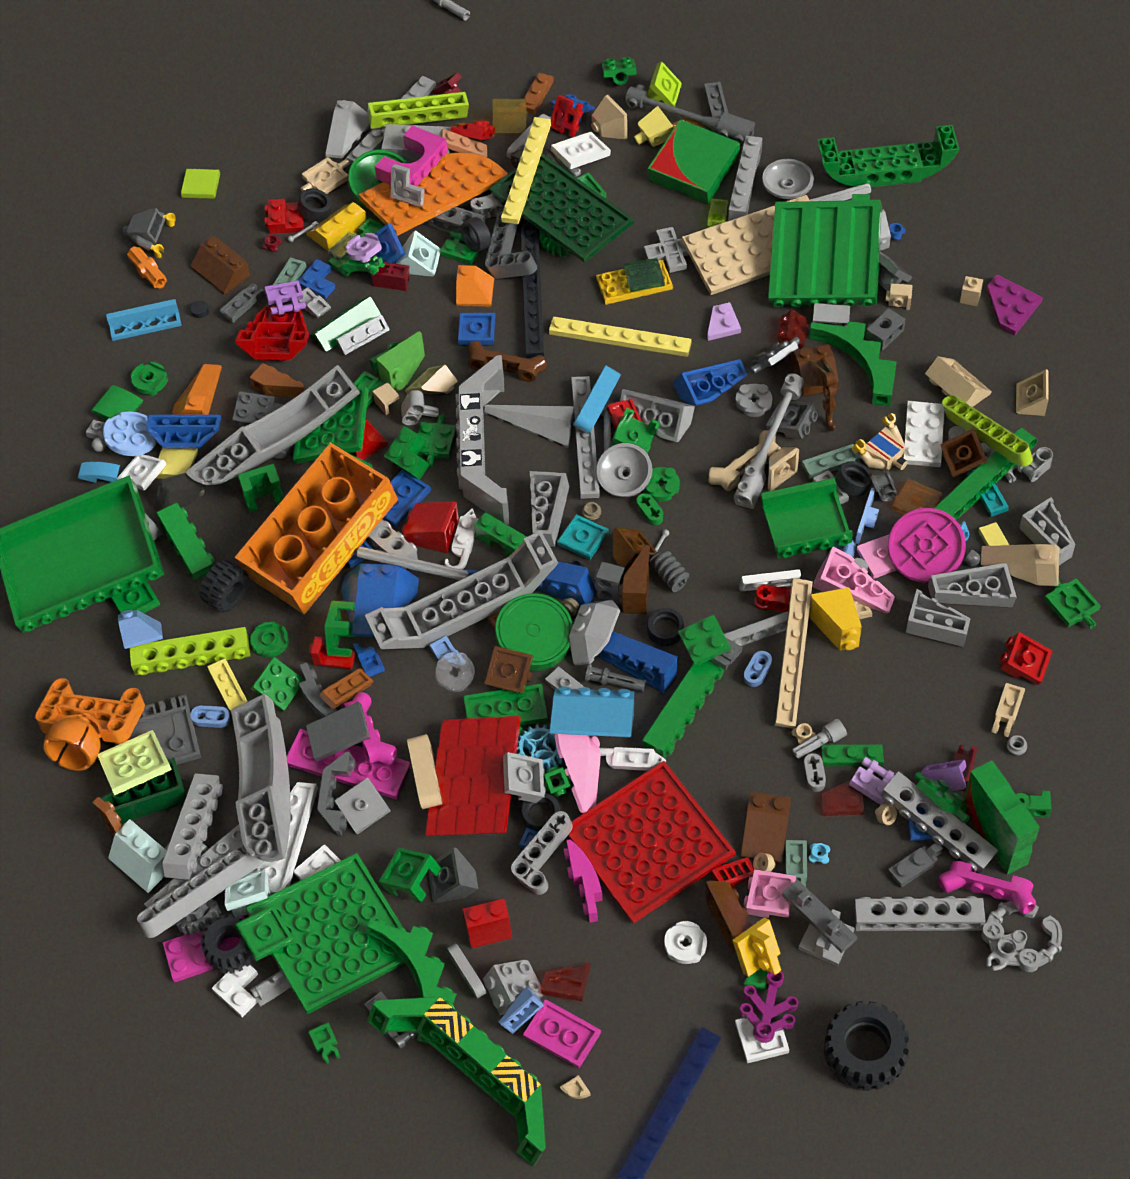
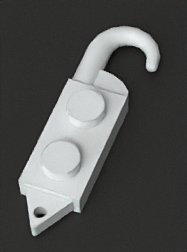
(463, 539)
(631, 758)

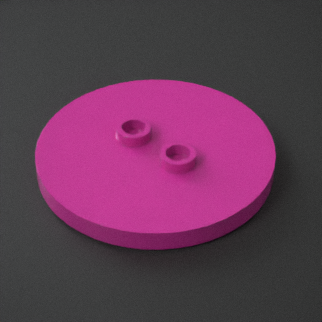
(926, 544)

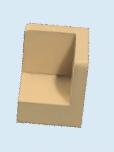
(384, 396)

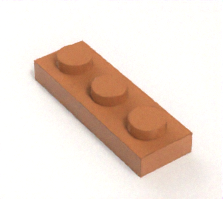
(463, 144)

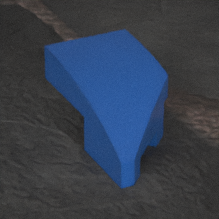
(369, 660)

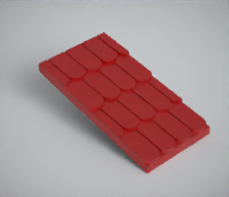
(473, 776)

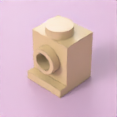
(899, 295)

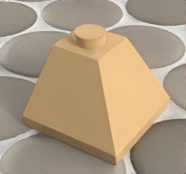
(610, 119)
(434, 381)
(782, 466)

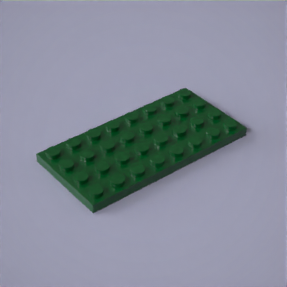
(567, 210)

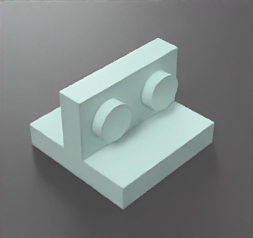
(247, 892)

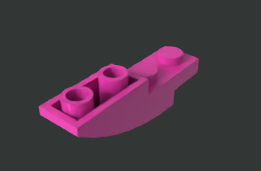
(584, 877)

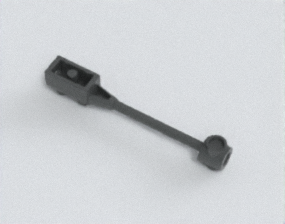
(727, 126)

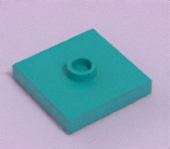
(583, 537)

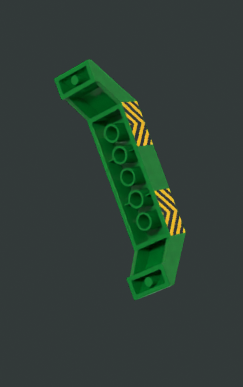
(475, 1057)

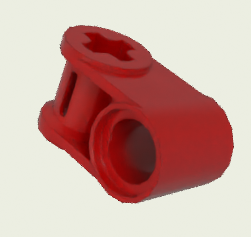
(775, 598)

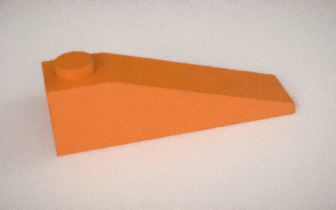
(199, 393)

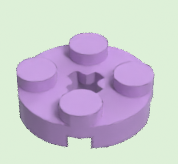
(363, 247)

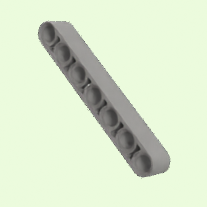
(197, 891)

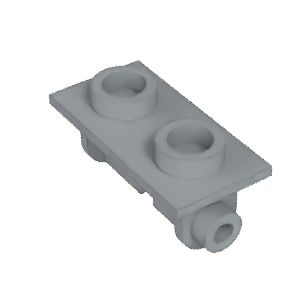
(270, 988)

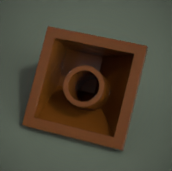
(963, 452)
(628, 545)

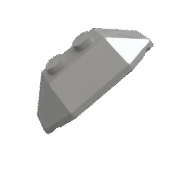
(592, 630)

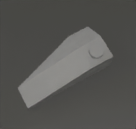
(672, 415)

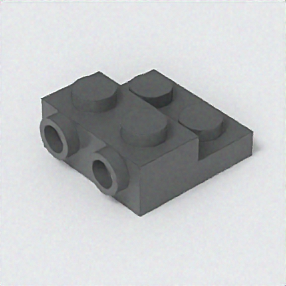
(796, 419)

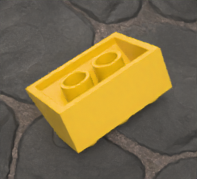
(337, 225)

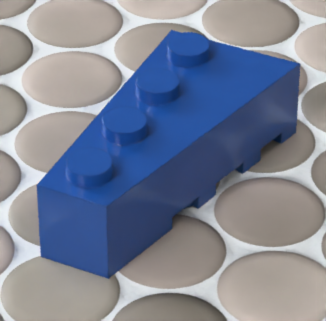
(569, 582)
(641, 661)

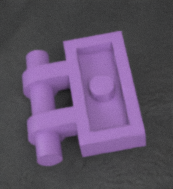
(283, 293)

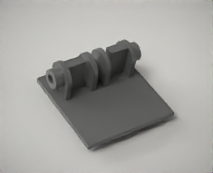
(251, 408)

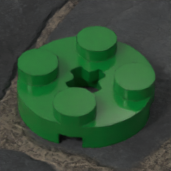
(150, 386)
(671, 485)

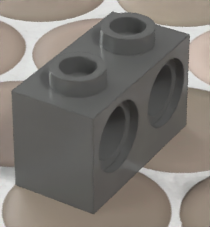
(607, 583)

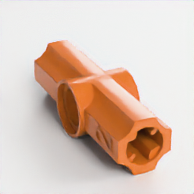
(147, 267)

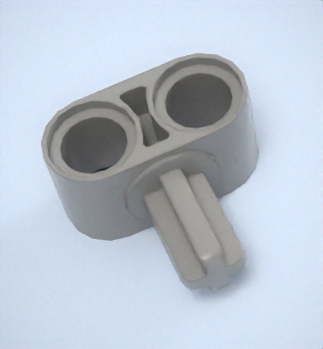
(414, 408)

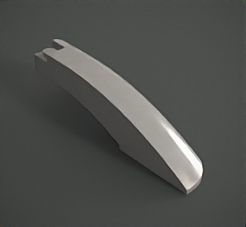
(263, 780)

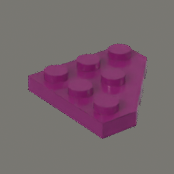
(1011, 303)

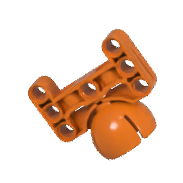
(83, 722)

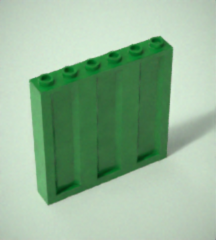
(825, 253)

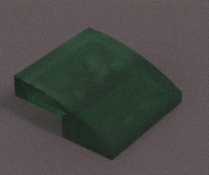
(643, 274)

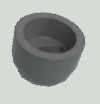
(972, 558)

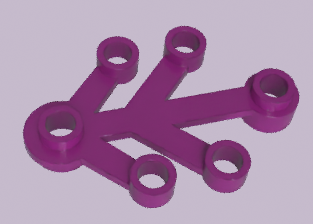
(768, 1009)

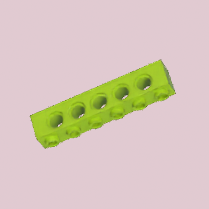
(418, 110)
(197, 644)

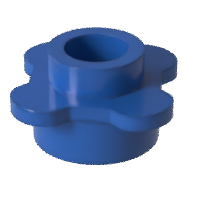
(896, 231)

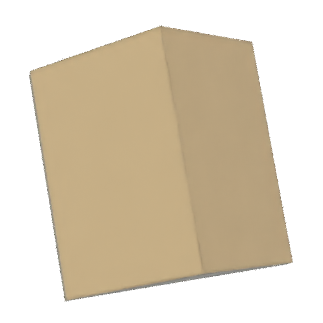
(1032, 394)

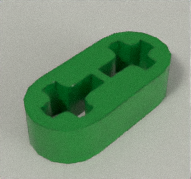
(647, 511)

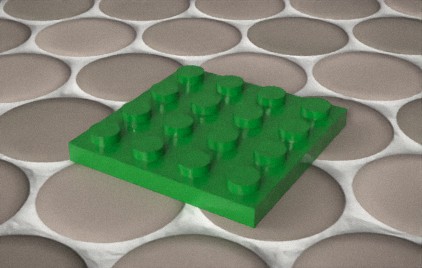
(342, 429)

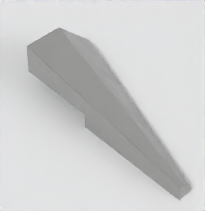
(547, 421)

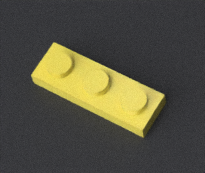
(227, 684)

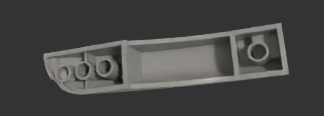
(276, 431)

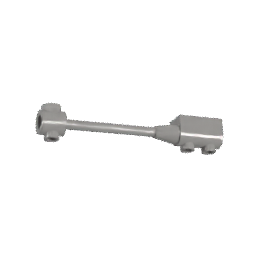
(754, 474)

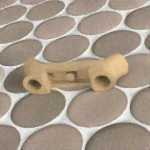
(730, 476)

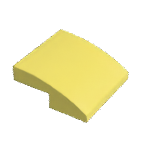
(177, 461)

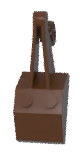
(819, 374)

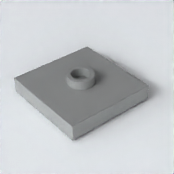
(362, 806)

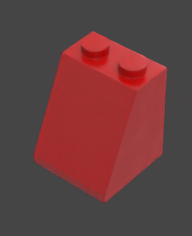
(432, 525)
(487, 923)

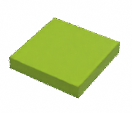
(200, 183)

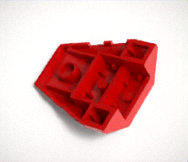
(274, 335)

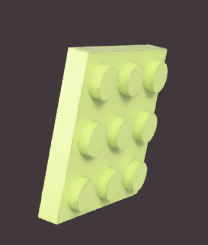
(134, 762)

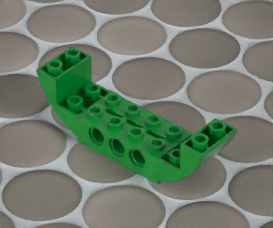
(890, 163)

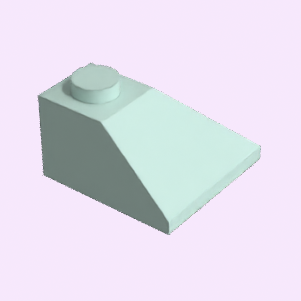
(420, 255)

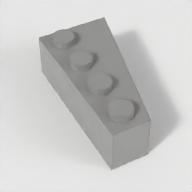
(548, 502)

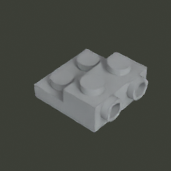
(524, 777)

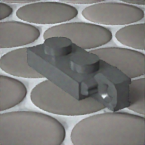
(915, 864)

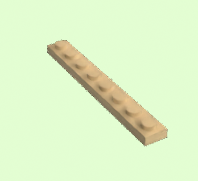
(793, 653)

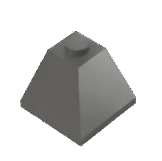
(456, 878)

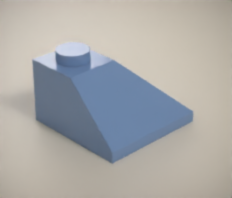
(138, 628)

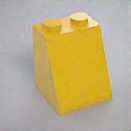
(836, 617)

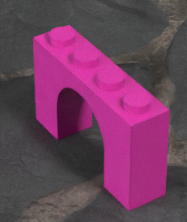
(422, 142)

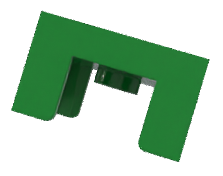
(634, 431)
(259, 484)
(336, 628)
(406, 873)

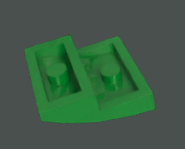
(116, 401)

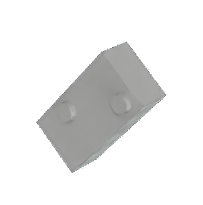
(394, 141)

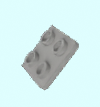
(508, 981)

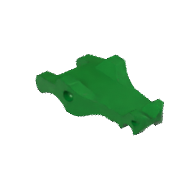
(348, 265)

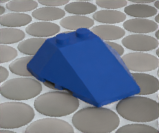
(376, 587)

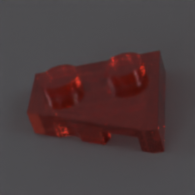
(567, 982)

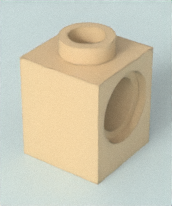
(971, 291)

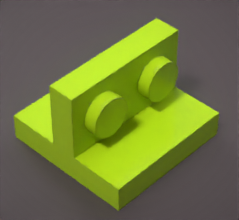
(664, 85)

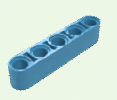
(597, 399)

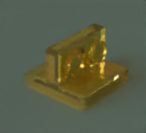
(509, 115)

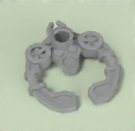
(1014, 943)

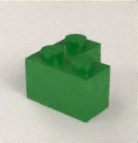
(404, 453)

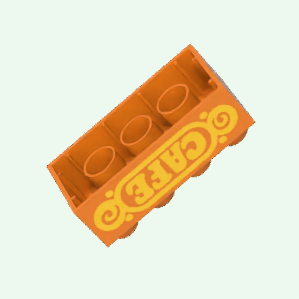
(317, 528)

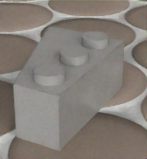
(1045, 526)
(936, 621)

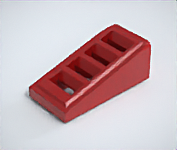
(718, 872)

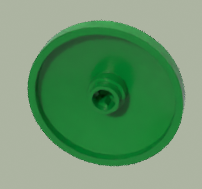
(362, 171)

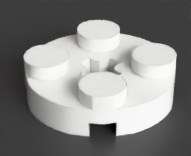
(692, 952)

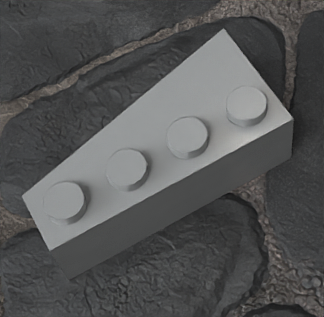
(974, 586)

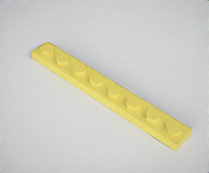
(526, 171)
(620, 336)

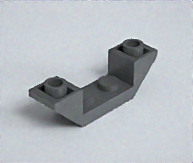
(340, 767)

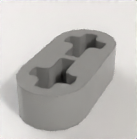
(810, 773)

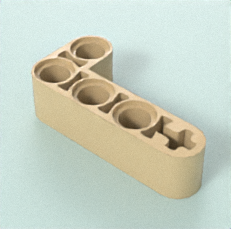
(424, 771)

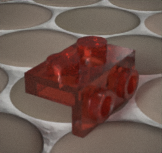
(791, 326)

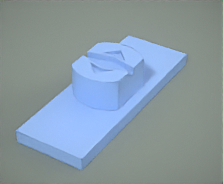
(869, 516)

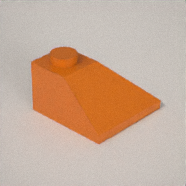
(473, 287)

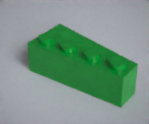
(186, 543)

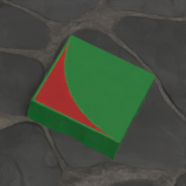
(694, 161)
(1000, 817)

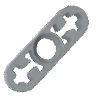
(466, 970)

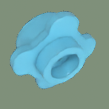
(823, 849)

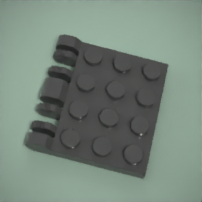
(172, 728)

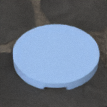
(128, 434)

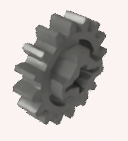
(199, 918)

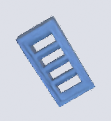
(525, 1005)

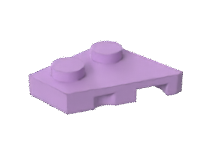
(723, 322)

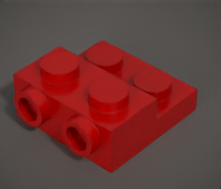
(478, 129)
(283, 217)
(1025, 658)

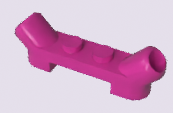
(373, 748)
(1017, 890)

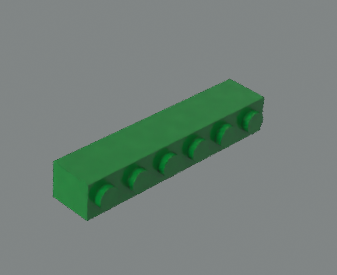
(681, 708)

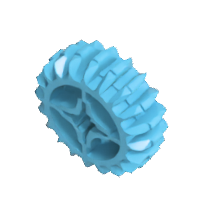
(537, 740)

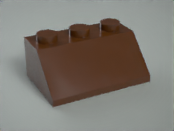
(220, 265)
(727, 910)

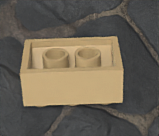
(956, 381)

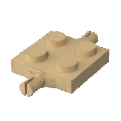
(325, 175)

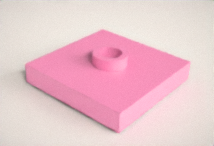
(876, 556)

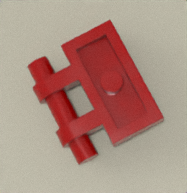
(561, 115)

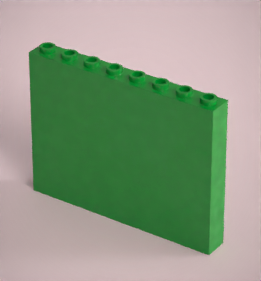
(77, 554)

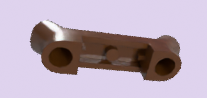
(524, 367)

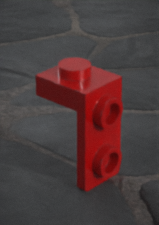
(320, 656)

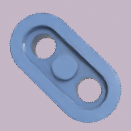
(757, 670)
(211, 715)

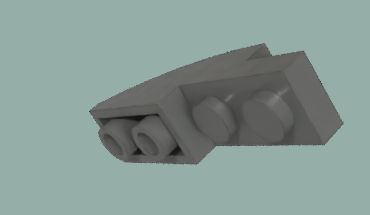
(312, 691)

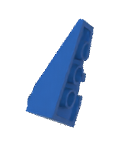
(708, 383)

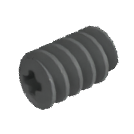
(670, 570)

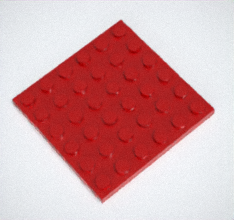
(649, 841)

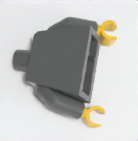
(146, 228)

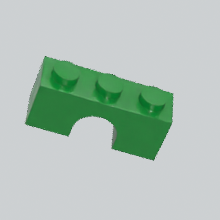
(493, 530)

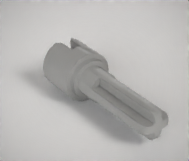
(831, 732)

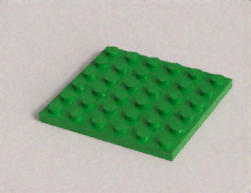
(329, 928)

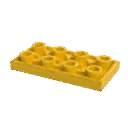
(615, 288)

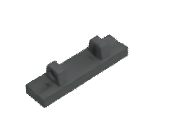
(819, 916)

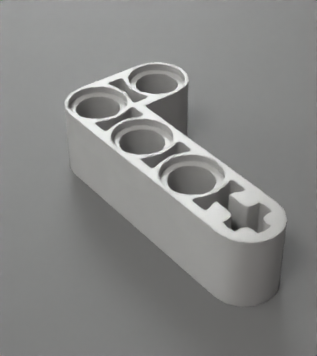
(546, 850)

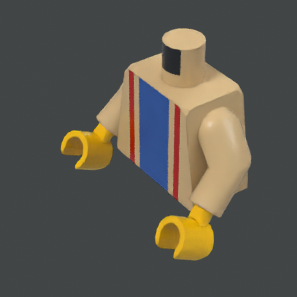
(884, 449)

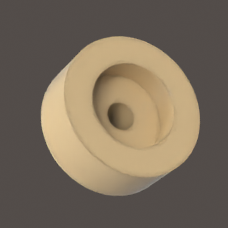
(886, 814)
(763, 862)

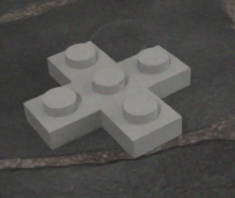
(668, 249)

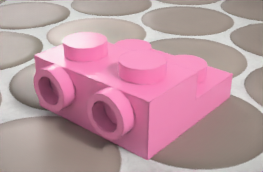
(766, 894)

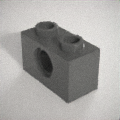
(885, 328)

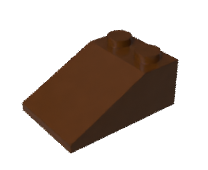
(635, 585)
(766, 826)

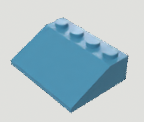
(592, 712)

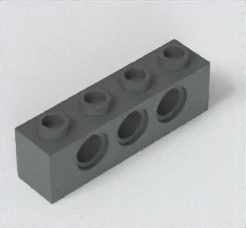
(452, 219)

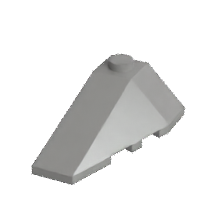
(346, 127)

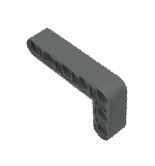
(500, 260)

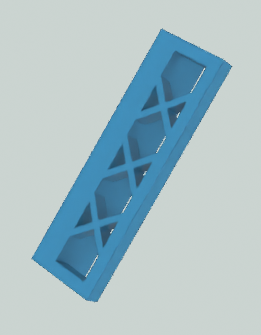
(143, 316)

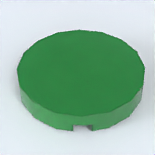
(269, 639)

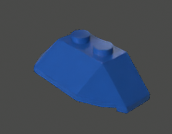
(183, 430)

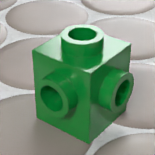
(560, 775)

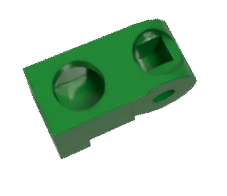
(1037, 805)

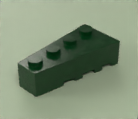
(149, 797)

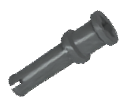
(638, 684)

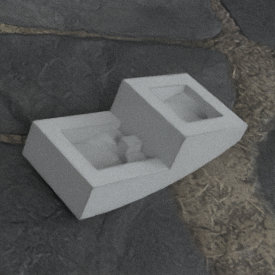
(314, 305)

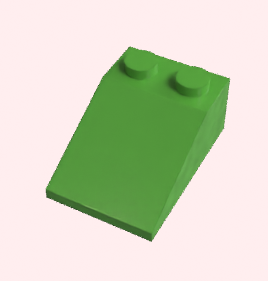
(401, 362)

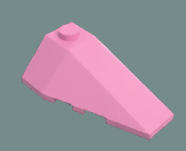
(842, 572)
(583, 764)

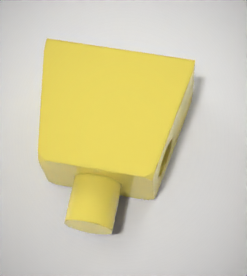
(654, 128)

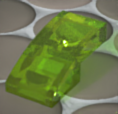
(717, 212)

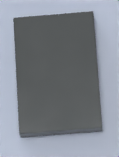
(338, 731)

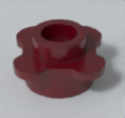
(272, 243)

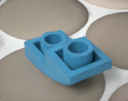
(92, 470)

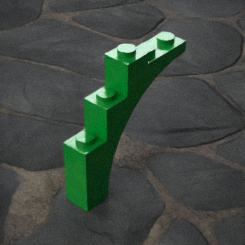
(866, 353)
(412, 950)

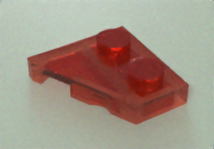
(842, 801)

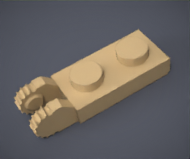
(1008, 707)

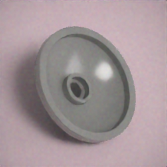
(788, 178)
(621, 459)

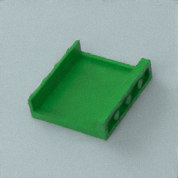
(805, 518)

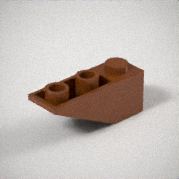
(274, 383)

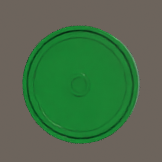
(535, 627)

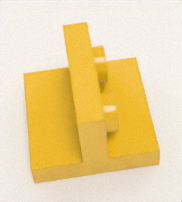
(758, 948)

